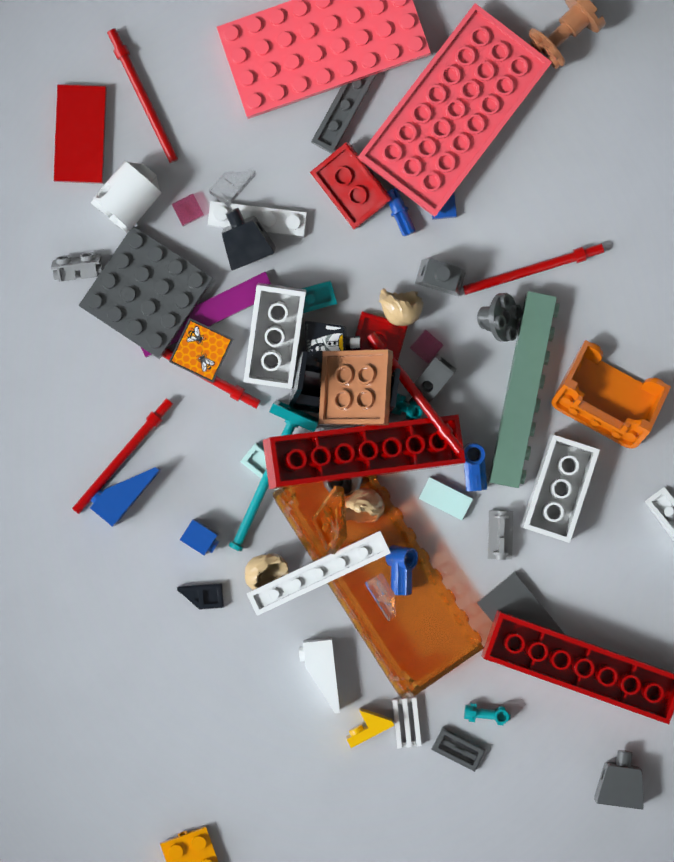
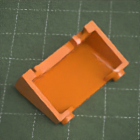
(609, 398)

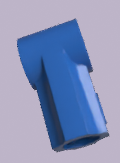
(475, 469)
(402, 562)

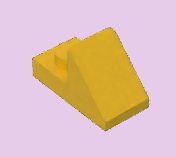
(375, 724)

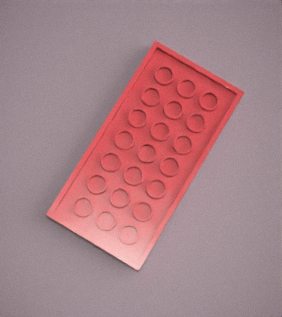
(317, 47)
(454, 110)

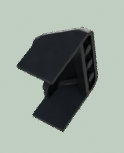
(307, 385)

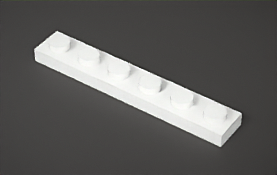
(318, 573)

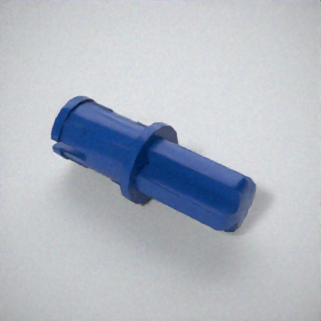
(400, 213)

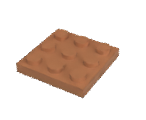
(355, 387)

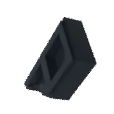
(204, 596)

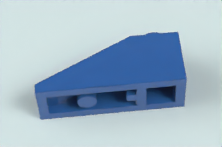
(117, 499)

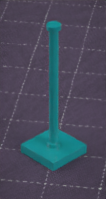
(293, 419)

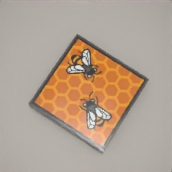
(201, 350)

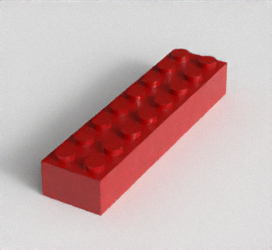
(359, 452)
(581, 666)

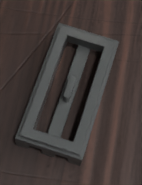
(477, 758)

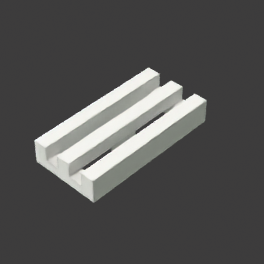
(404, 701)

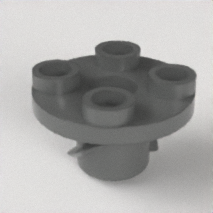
(500, 317)

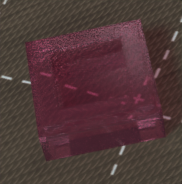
(187, 209)
(426, 346)

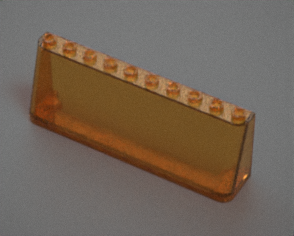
(429, 628)

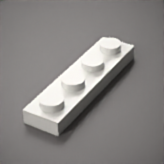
(272, 220)

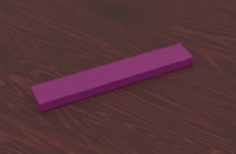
(223, 305)

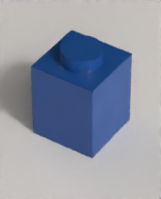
(200, 537)

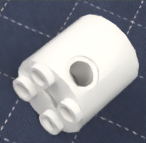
(128, 194)

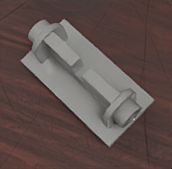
(68, 266)
(500, 535)

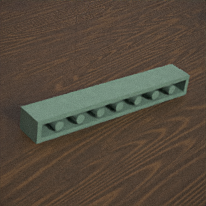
(522, 389)

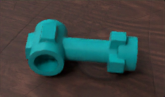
(412, 410)
(500, 714)

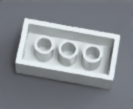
(274, 335)
(560, 488)

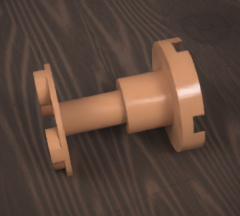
(578, 17)

